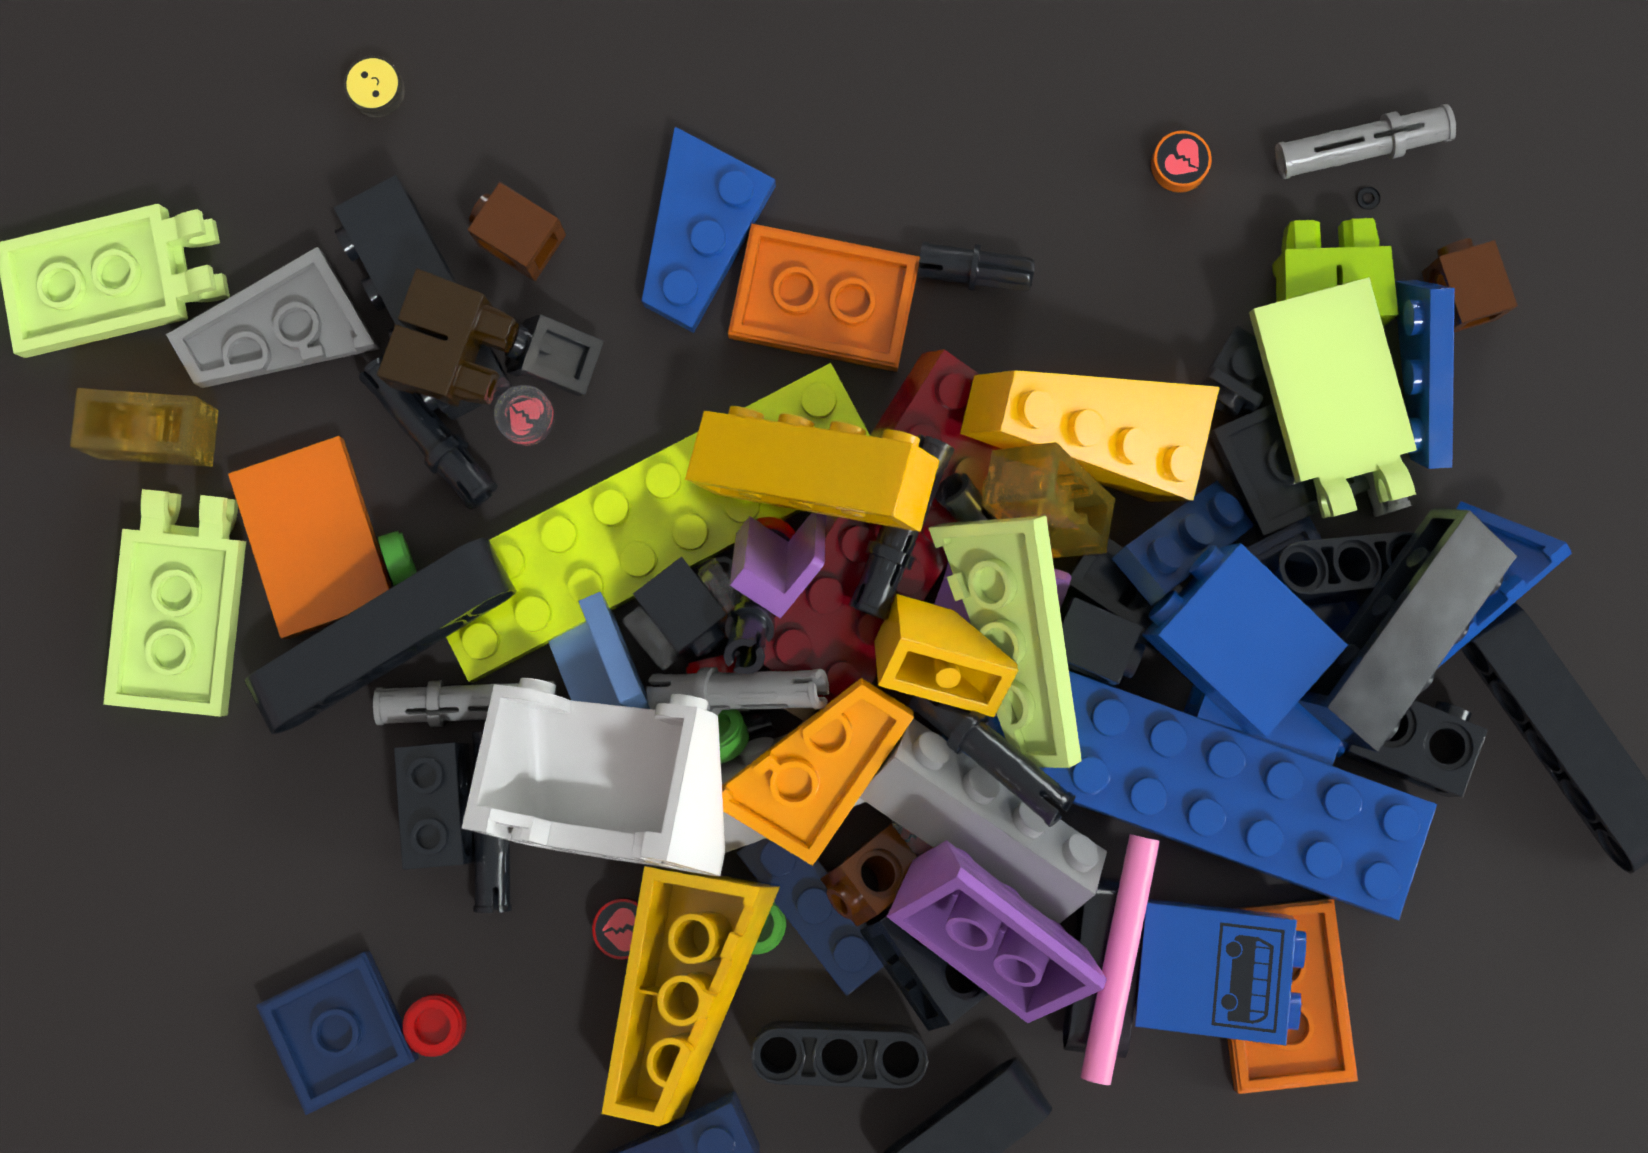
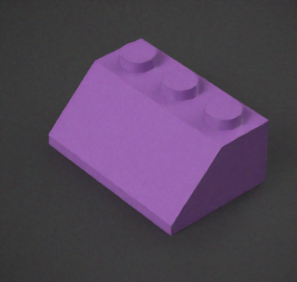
(993, 935)

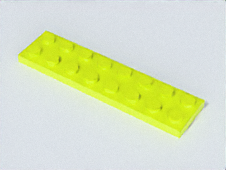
(624, 536)

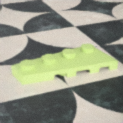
(1012, 598)

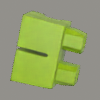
(1309, 268)

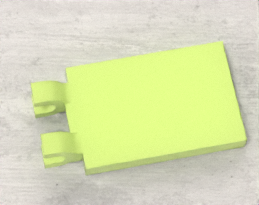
(105, 278)
(1336, 393)
(176, 609)

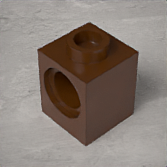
(515, 230)
(1478, 279)
(887, 858)

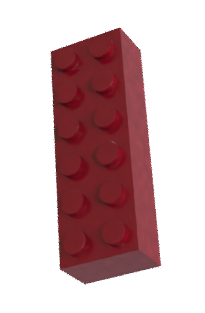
(820, 624)

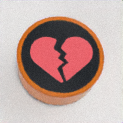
(1181, 161)

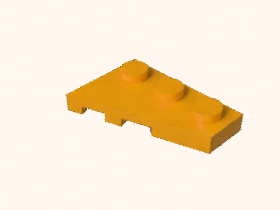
(818, 771)

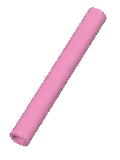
(1120, 959)

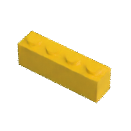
(814, 468)

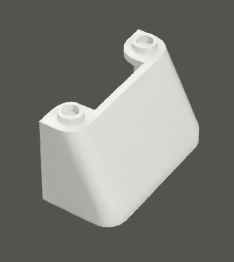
(601, 778)

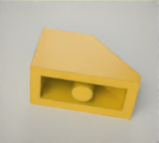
(941, 658)

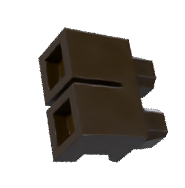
(442, 342)

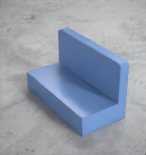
(597, 660)

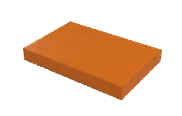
(824, 297)
(310, 536)
(1323, 1045)

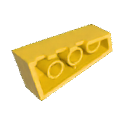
(1121, 431)
(679, 981)

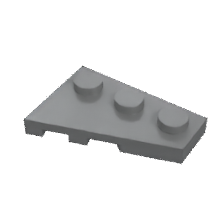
(274, 326)

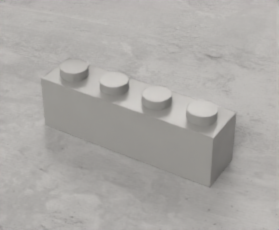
(958, 801)

